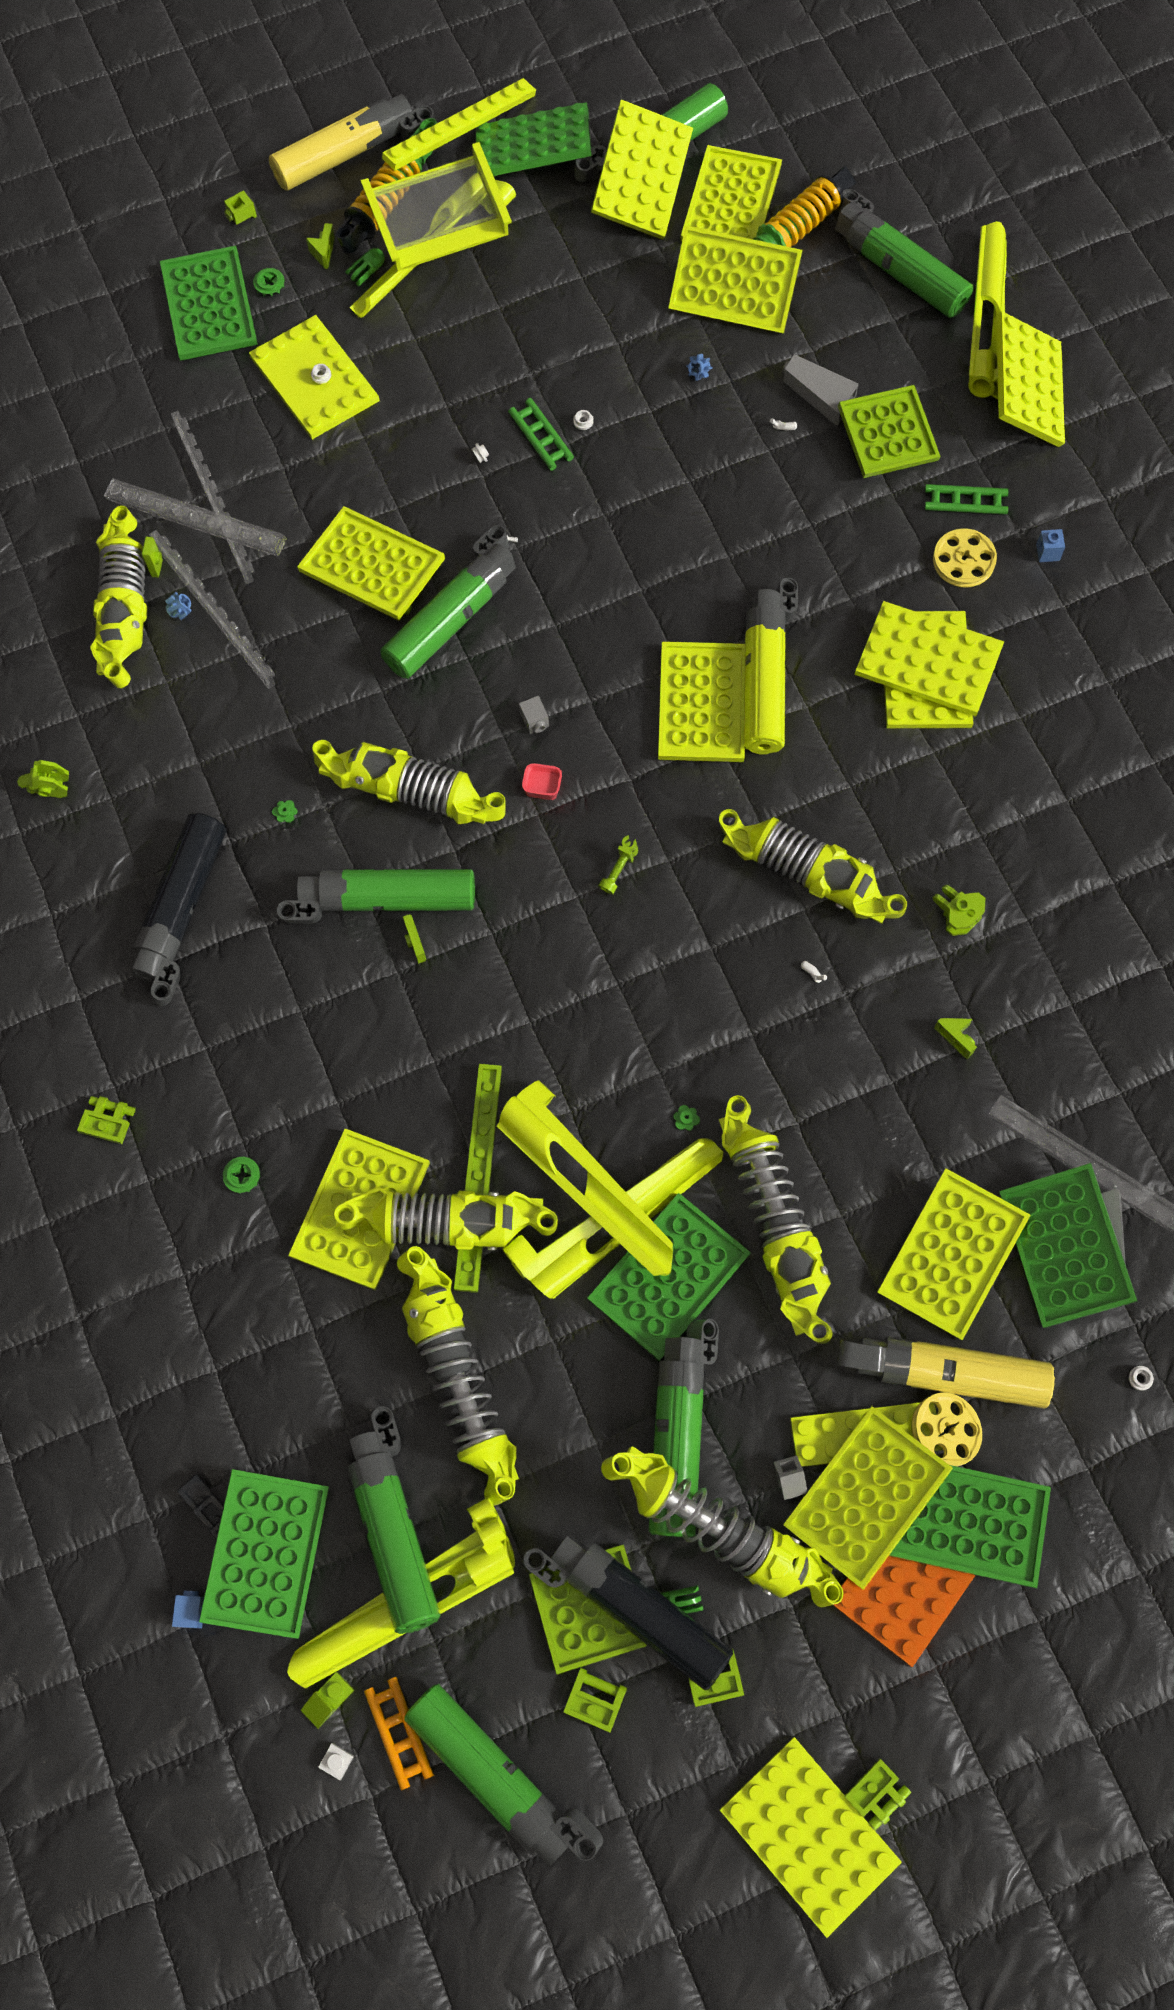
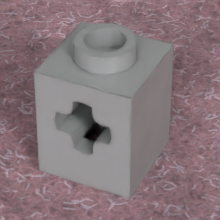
(534, 715)
(790, 1477)

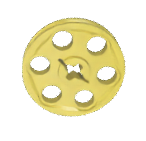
(956, 553)
(945, 1418)

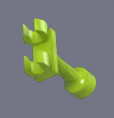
(626, 854)

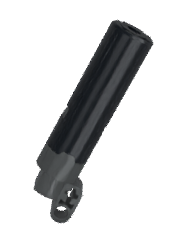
(174, 903)
(637, 1607)

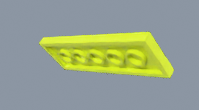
(822, 1435)

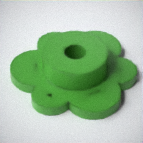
(288, 815)
(681, 1122)

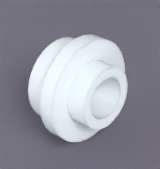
(321, 373)
(583, 415)
(480, 452)
(1146, 1373)

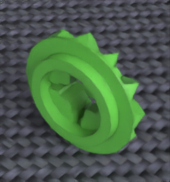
(270, 275)
(234, 1167)

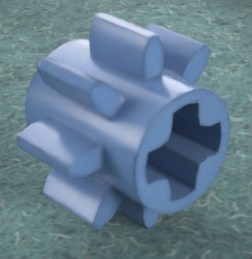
(699, 367)
(178, 605)

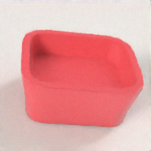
(542, 781)

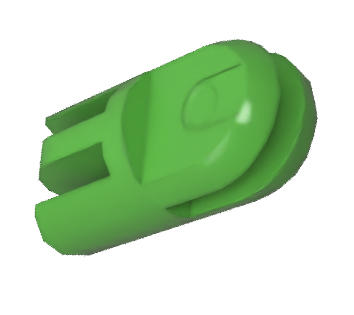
(368, 263)
(685, 1600)

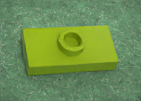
(152, 556)
(413, 939)

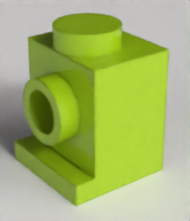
(239, 208)

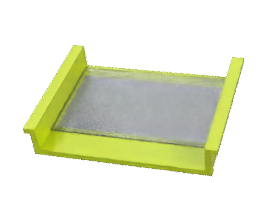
(439, 210)

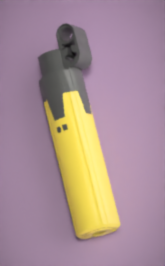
(346, 140)

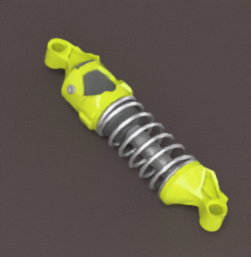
(789, 1246)

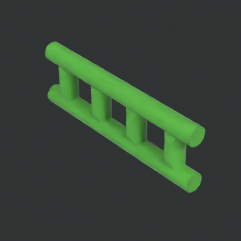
(540, 444)
(975, 507)

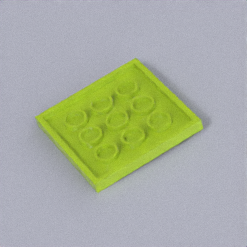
(888, 431)
(576, 1627)

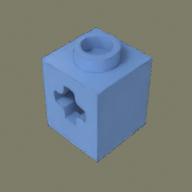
(1050, 545)
(187, 1610)

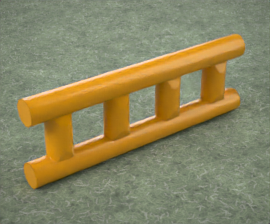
(413, 1740)

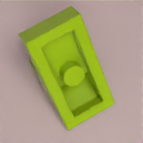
(322, 247)
(952, 1031)
(327, 1700)

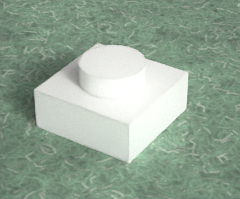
(336, 1761)

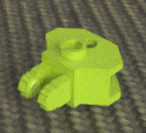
(45, 779)
(962, 911)

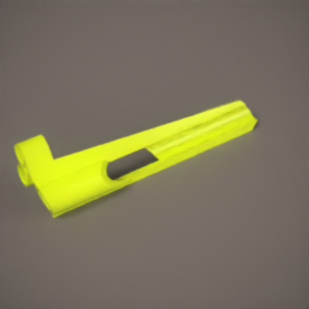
(393, 277)
(990, 287)
(534, 1127)
(568, 1258)
(473, 1562)

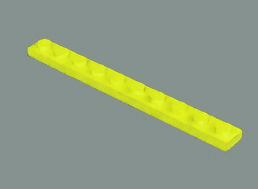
(458, 124)

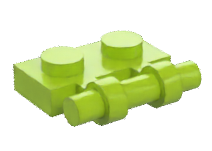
(103, 1126)
(872, 1788)

